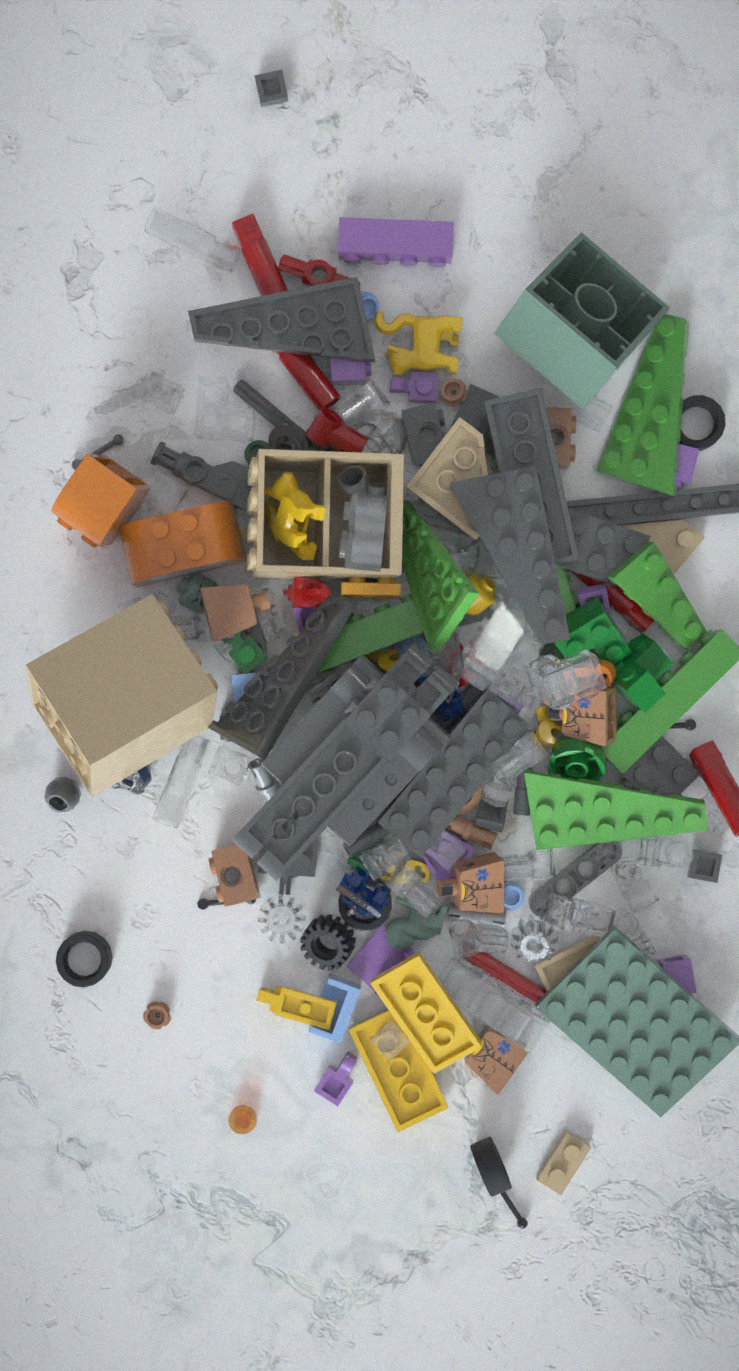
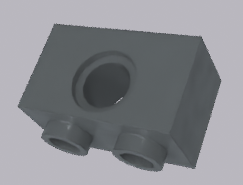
(416, 420)

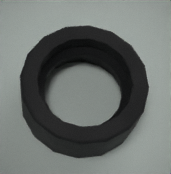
(718, 421)
(365, 924)
(81, 980)
(490, 1166)

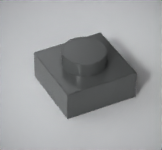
(271, 88)
(490, 816)
(705, 866)

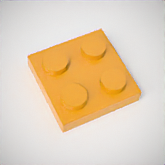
(383, 589)

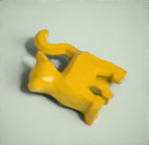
(426, 335)
(293, 515)

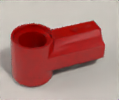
(330, 430)

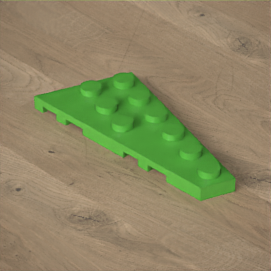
(650, 420)

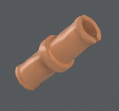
(474, 833)

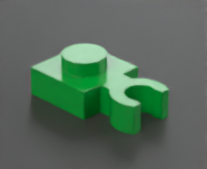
(246, 652)

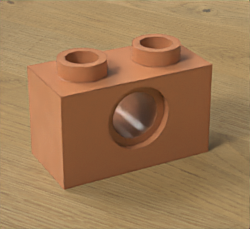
(563, 423)
(246, 888)

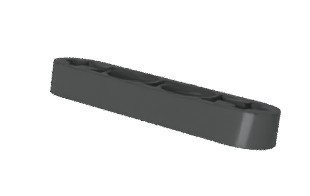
(571, 872)

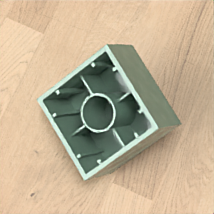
(568, 319)

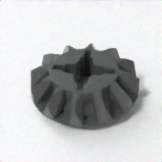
(283, 433)

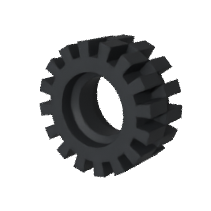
(320, 953)

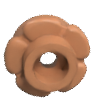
(453, 385)
(149, 1015)

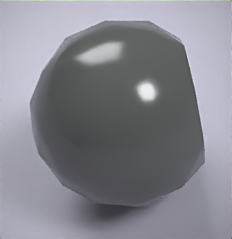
(62, 794)

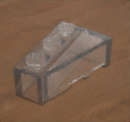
(494, 643)

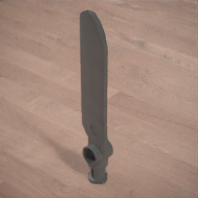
(223, 481)

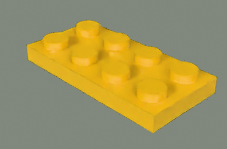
(426, 1012)
(404, 1082)

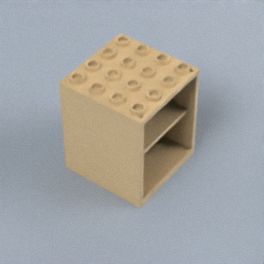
(318, 478)
(122, 694)

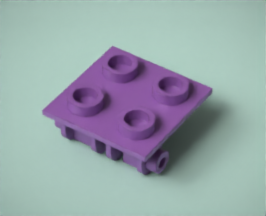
(377, 957)

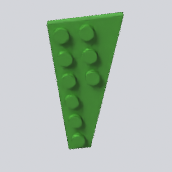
(435, 580)
(594, 812)

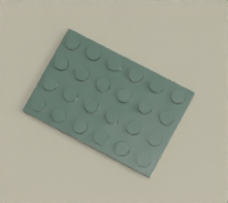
(638, 1021)

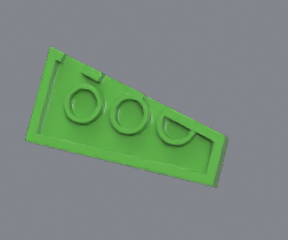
(655, 589)

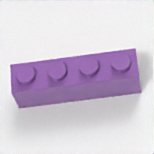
(395, 241)

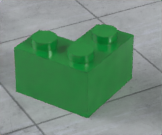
(591, 628)
(639, 671)

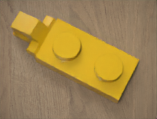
(299, 1005)

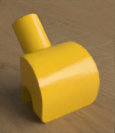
(384, 659)
(546, 727)

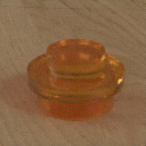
(242, 1119)

